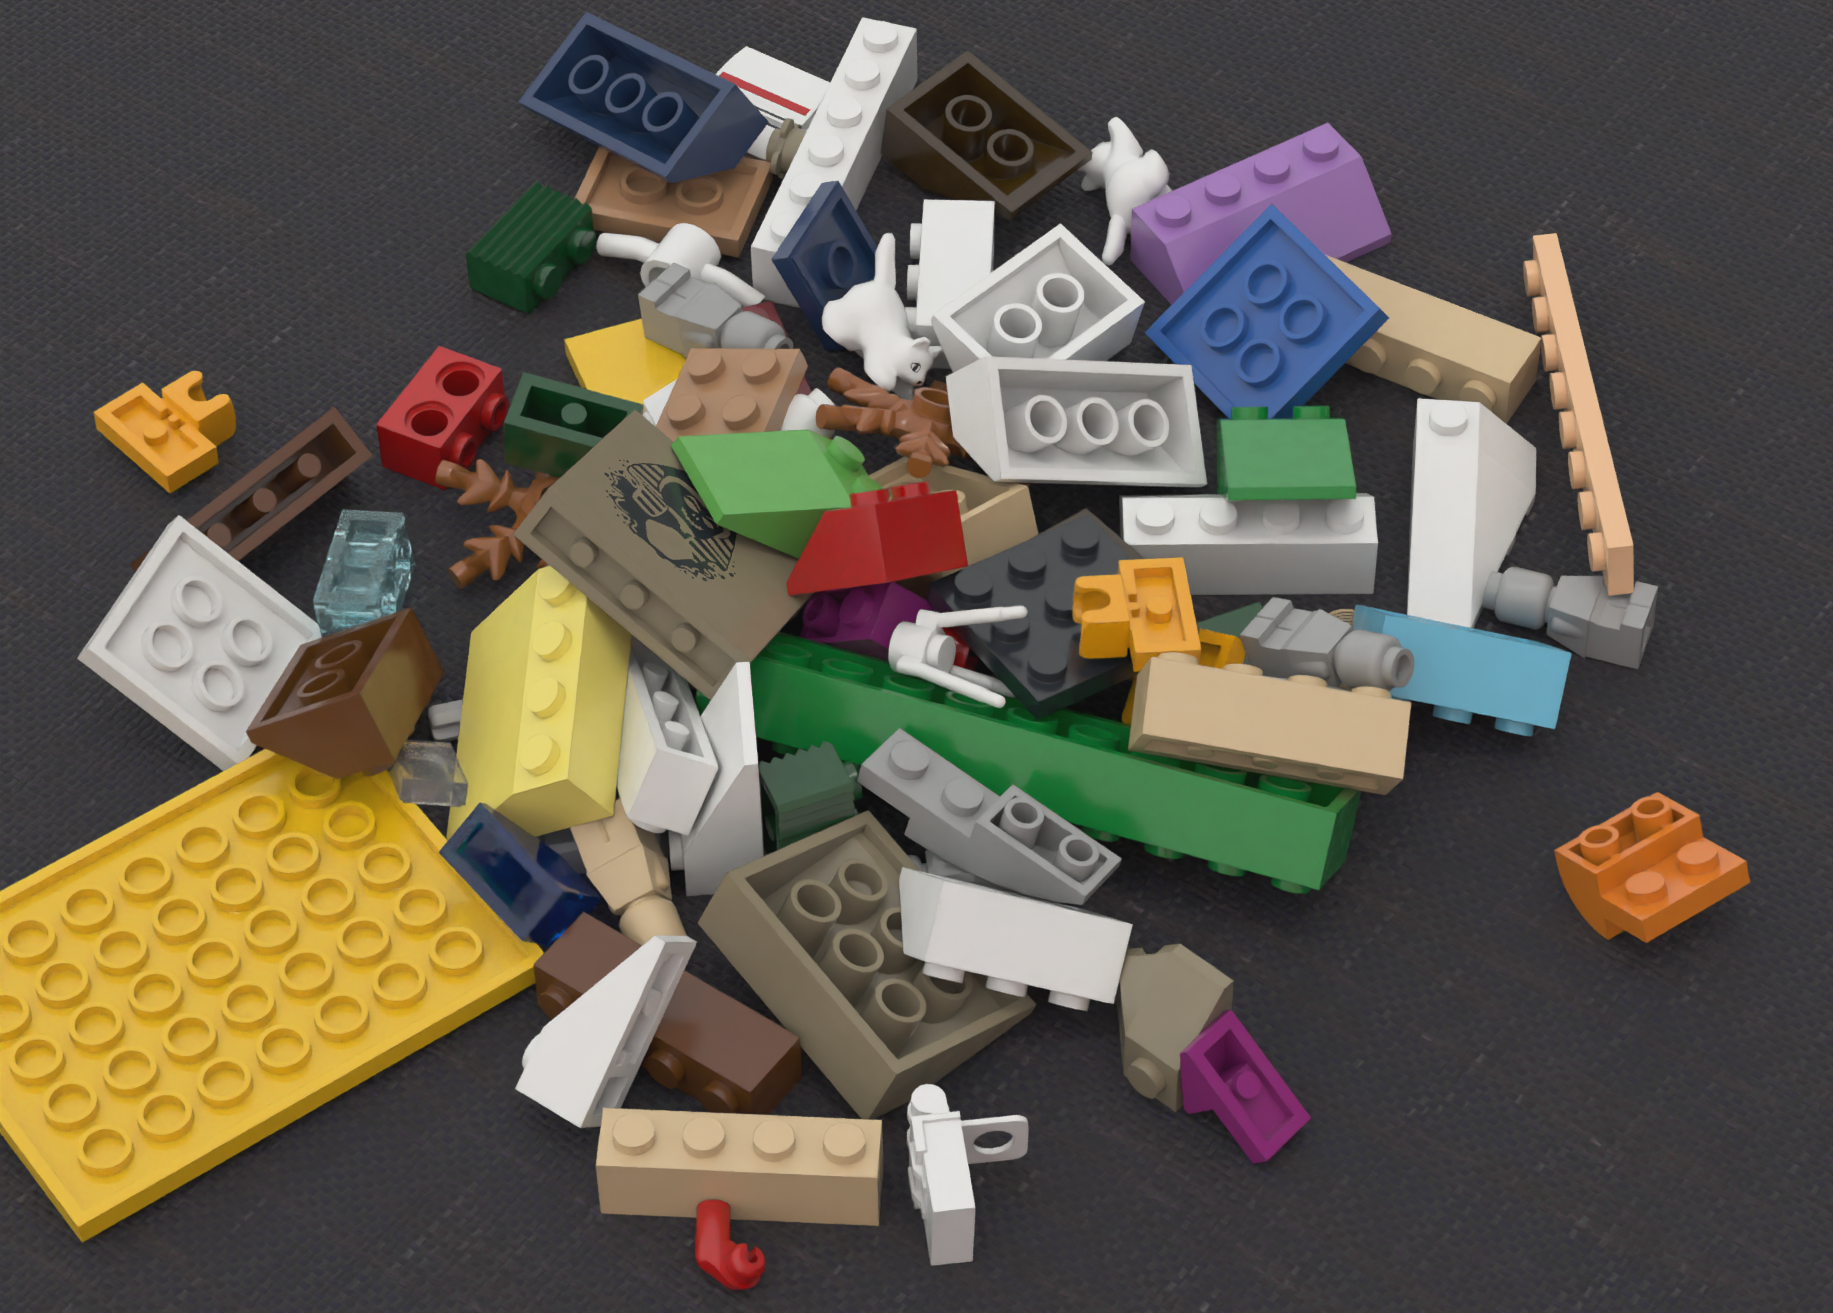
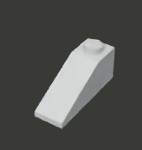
(599, 1041)

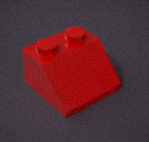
(882, 540)

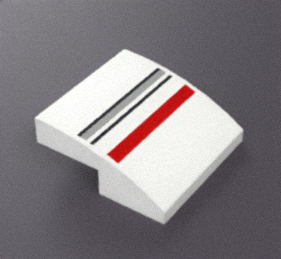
(775, 91)

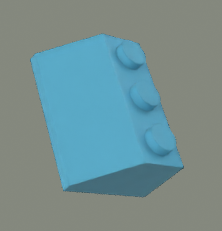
(1475, 671)

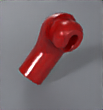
(719, 1255)

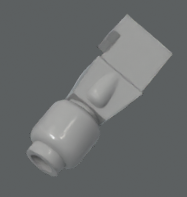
(694, 314)
(1576, 612)
(1319, 645)

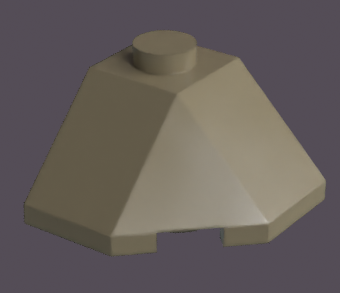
(1161, 1010)

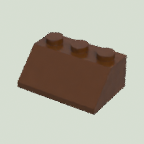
(351, 697)

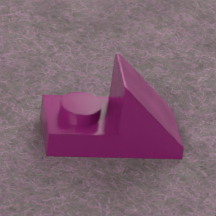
(1236, 1080)

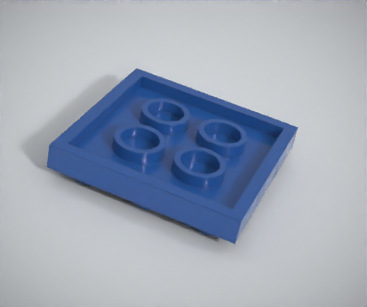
(1267, 320)

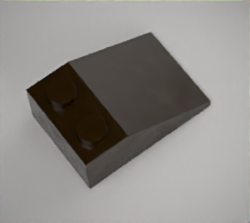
(979, 139)

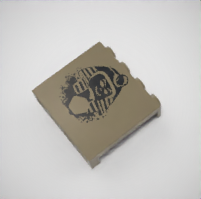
(655, 560)

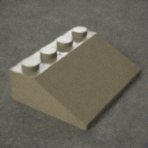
(826, 955)

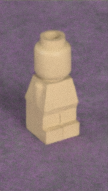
(630, 875)

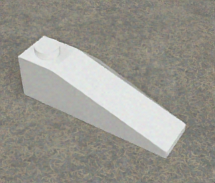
(1466, 505)

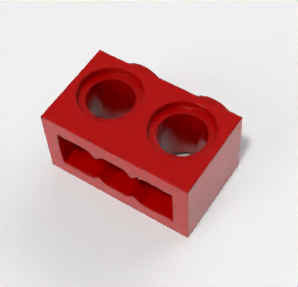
(442, 416)

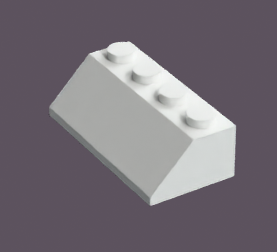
(1079, 421)
(1258, 543)

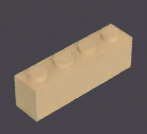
(1444, 347)
(1269, 724)
(751, 1161)

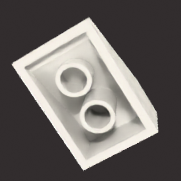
(729, 820)

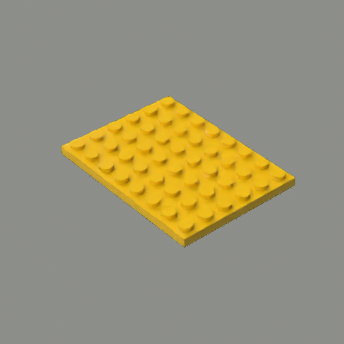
(228, 977)

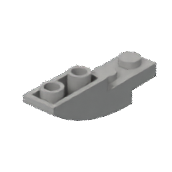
(989, 835)

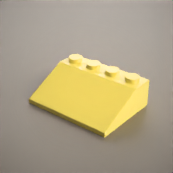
(543, 708)

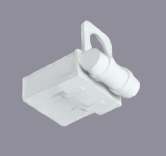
(940, 1173)

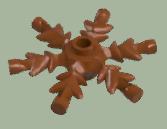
(919, 423)
(483, 487)

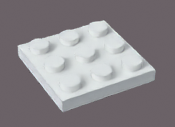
(198, 642)

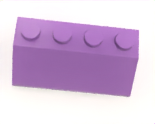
(1309, 178)

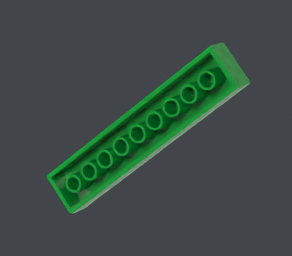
(1064, 761)

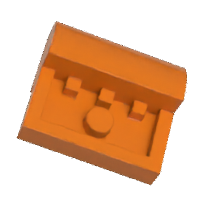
(1647, 870)

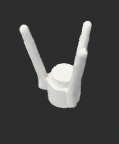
(927, 652)

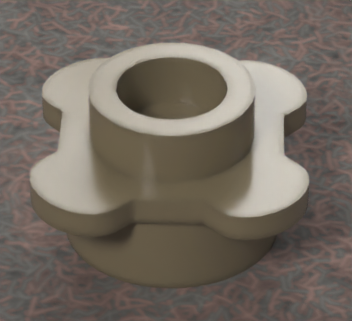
(783, 146)

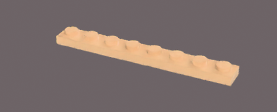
(1581, 422)

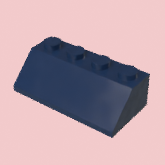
(644, 103)

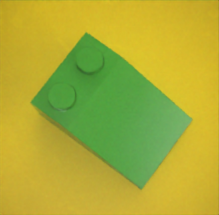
(773, 481)

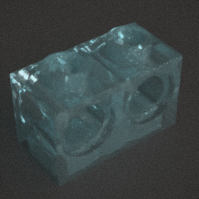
(364, 570)

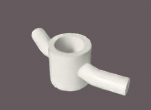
(685, 246)

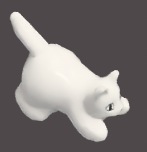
(1128, 182)
(877, 329)

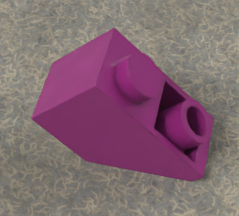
(860, 616)

